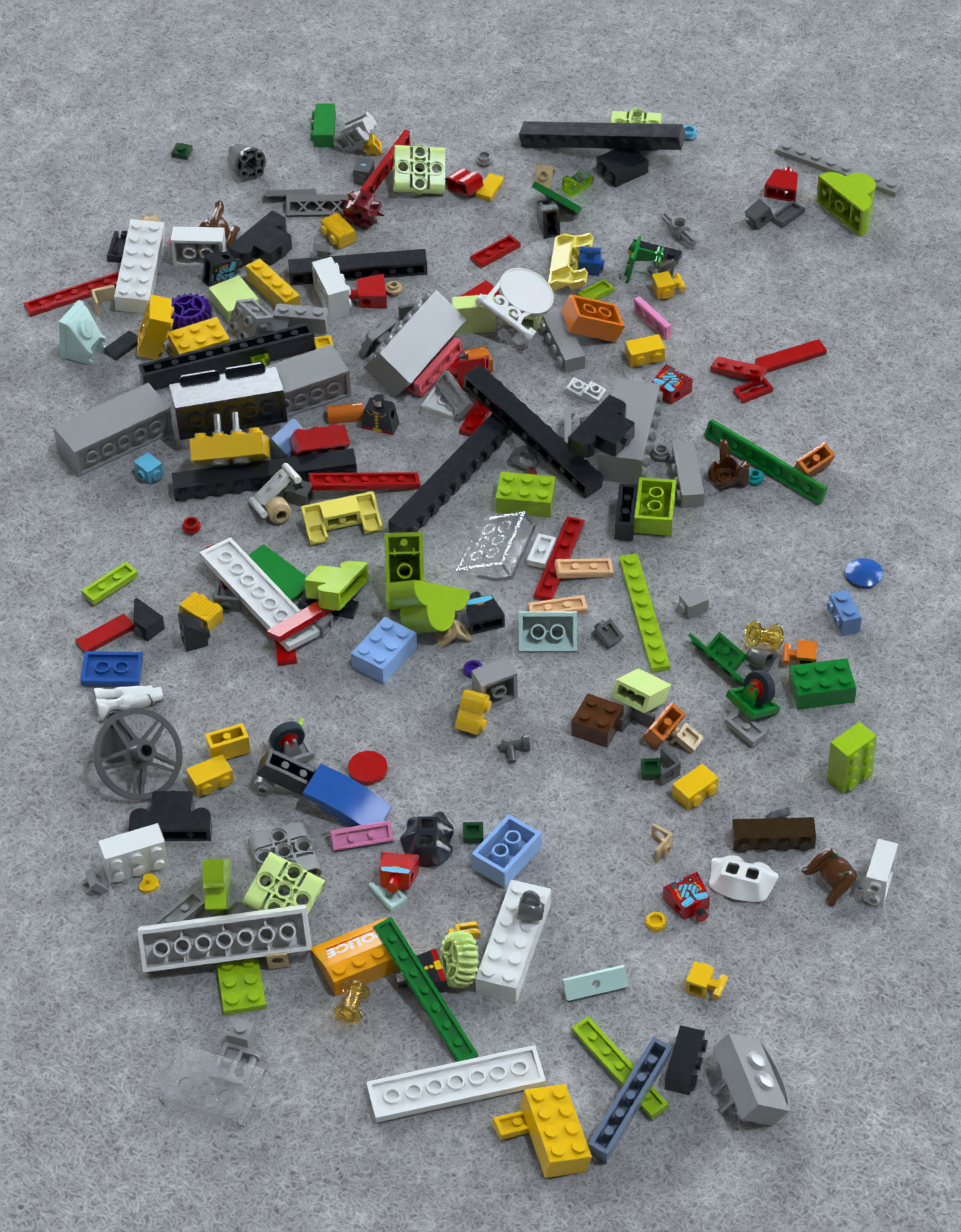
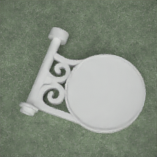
(523, 294)

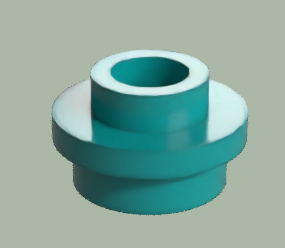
(756, 477)

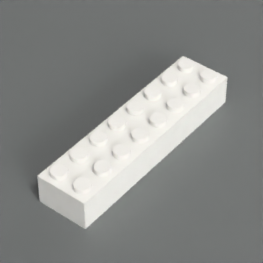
(224, 938)

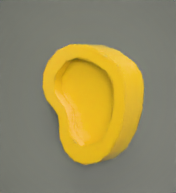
(149, 884)

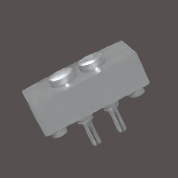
(752, 1080)

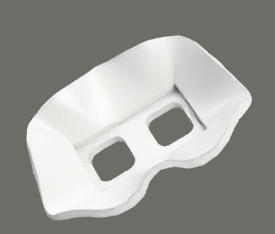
(738, 885)

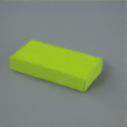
(597, 290)

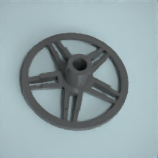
(137, 753)

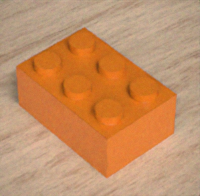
(592, 318)

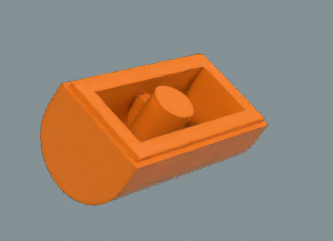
(345, 413)

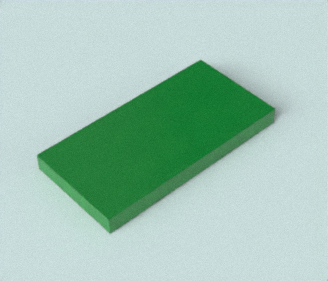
(281, 572)

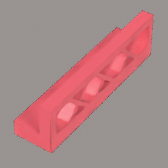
(436, 367)

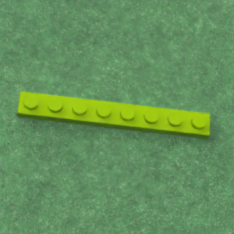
(644, 613)

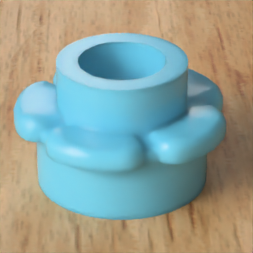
(690, 132)

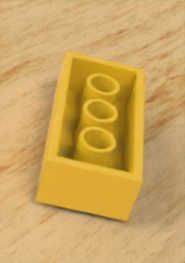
(555, 1130)

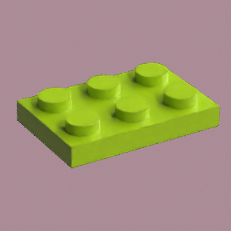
(241, 986)

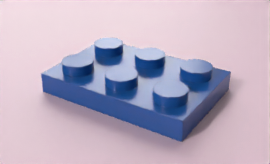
(111, 668)

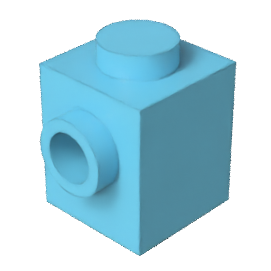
(148, 468)

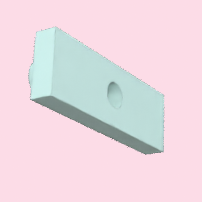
(608, 980)

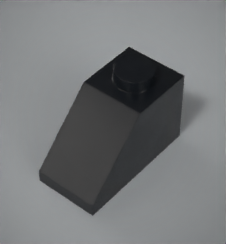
(146, 620)
(192, 632)

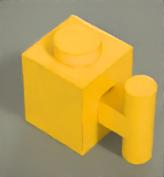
(665, 286)
(702, 980)

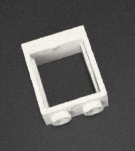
(880, 872)

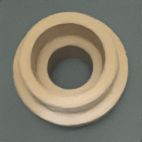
(393, 288)

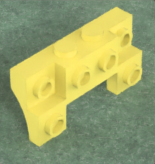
(566, 259)
(341, 513)

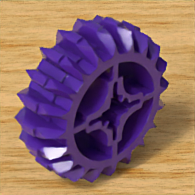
(190, 310)

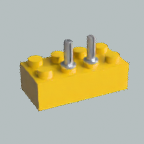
(225, 449)

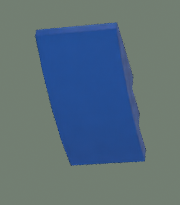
(345, 798)

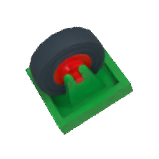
(755, 696)

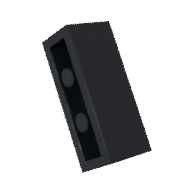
(626, 511)
(285, 771)
(685, 1060)

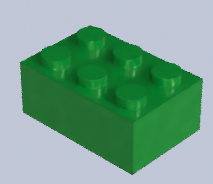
(822, 684)

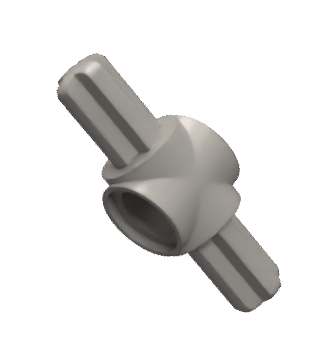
(679, 228)

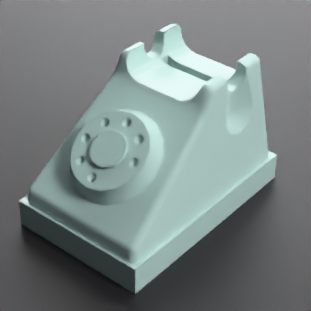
(79, 335)

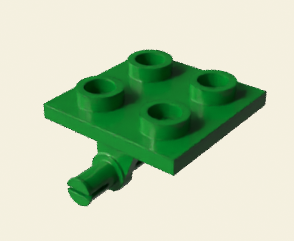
(642, 254)

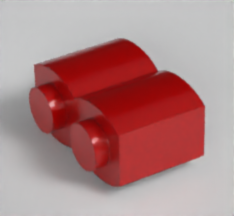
(464, 182)

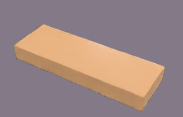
(584, 568)
(574, 603)

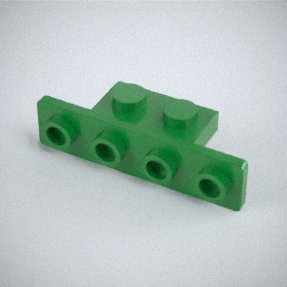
(724, 652)

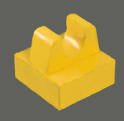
(373, 146)

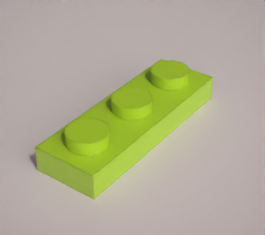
(109, 583)

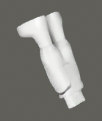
(125, 698)

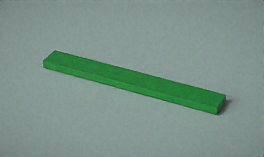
(767, 462)
(425, 990)

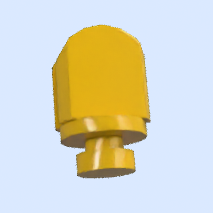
(471, 927)

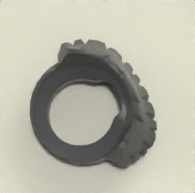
(515, 457)

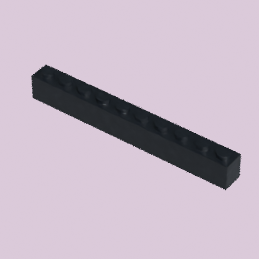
(602, 135)
(231, 354)
(533, 431)
(255, 475)
(450, 476)

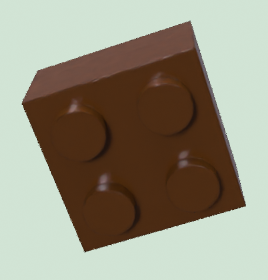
(597, 720)

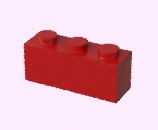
(319, 439)

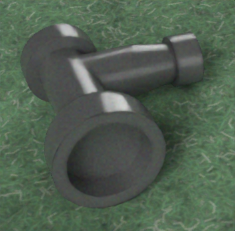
(510, 745)

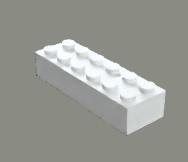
(139, 265)
(511, 946)

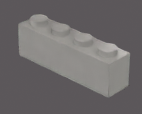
(563, 343)
(687, 473)

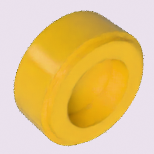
(656, 922)

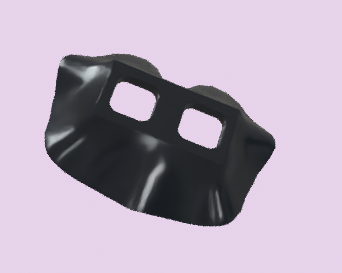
(441, 833)

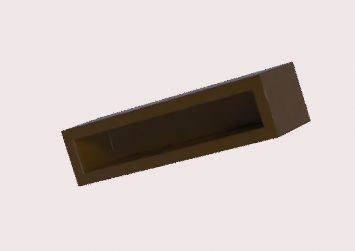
(773, 834)

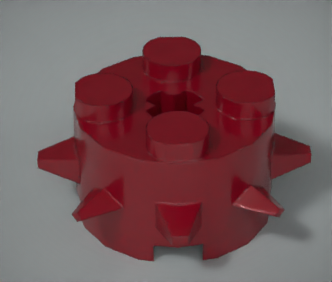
(362, 208)

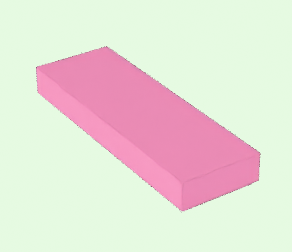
(652, 318)
(361, 835)

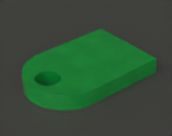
(556, 197)

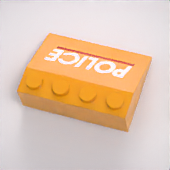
(353, 957)

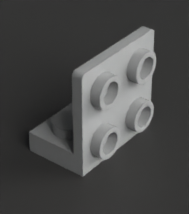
(245, 318)

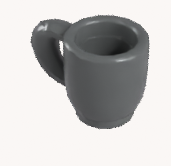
(761, 658)
(530, 907)

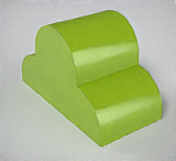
(848, 198)
(403, 559)
(427, 605)

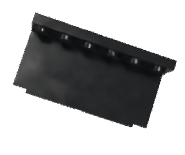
(243, 389)

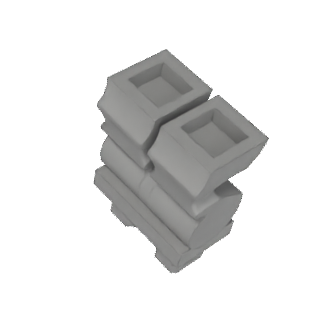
(356, 131)

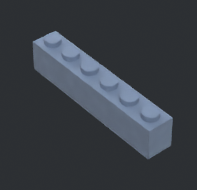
(629, 1099)

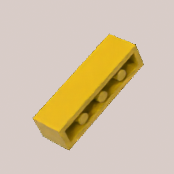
(271, 284)

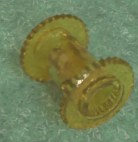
(756, 634)
(349, 1009)

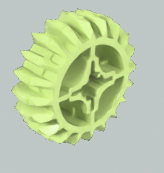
(459, 959)

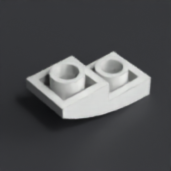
(589, 392)

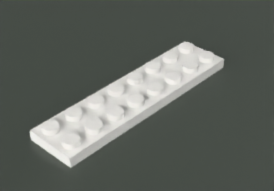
(254, 589)
(455, 1083)

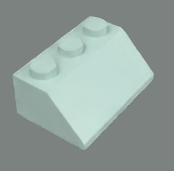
(547, 630)

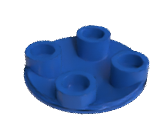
(864, 572)

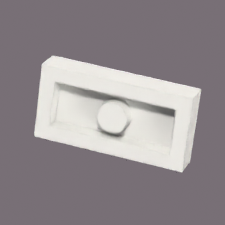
(541, 551)

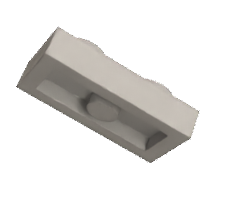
(746, 728)

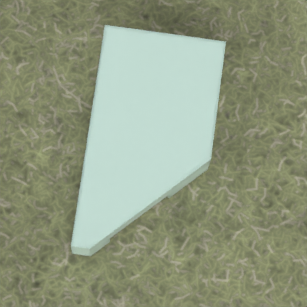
(390, 900)

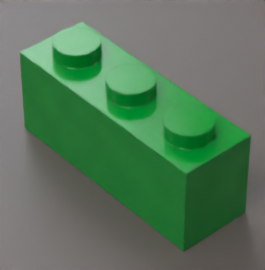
(323, 125)

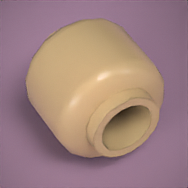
(278, 510)

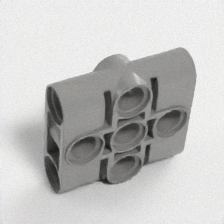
(287, 842)

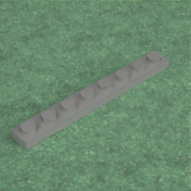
(830, 164)

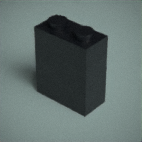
(622, 166)

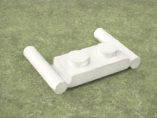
(273, 487)

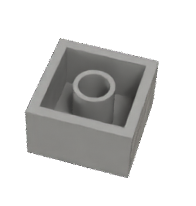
(496, 680)

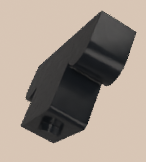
(264, 241)
(603, 429)
(175, 817)

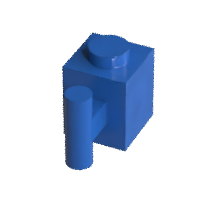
(591, 260)

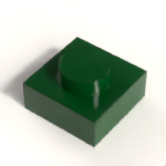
(181, 151)
(651, 768)
(473, 832)

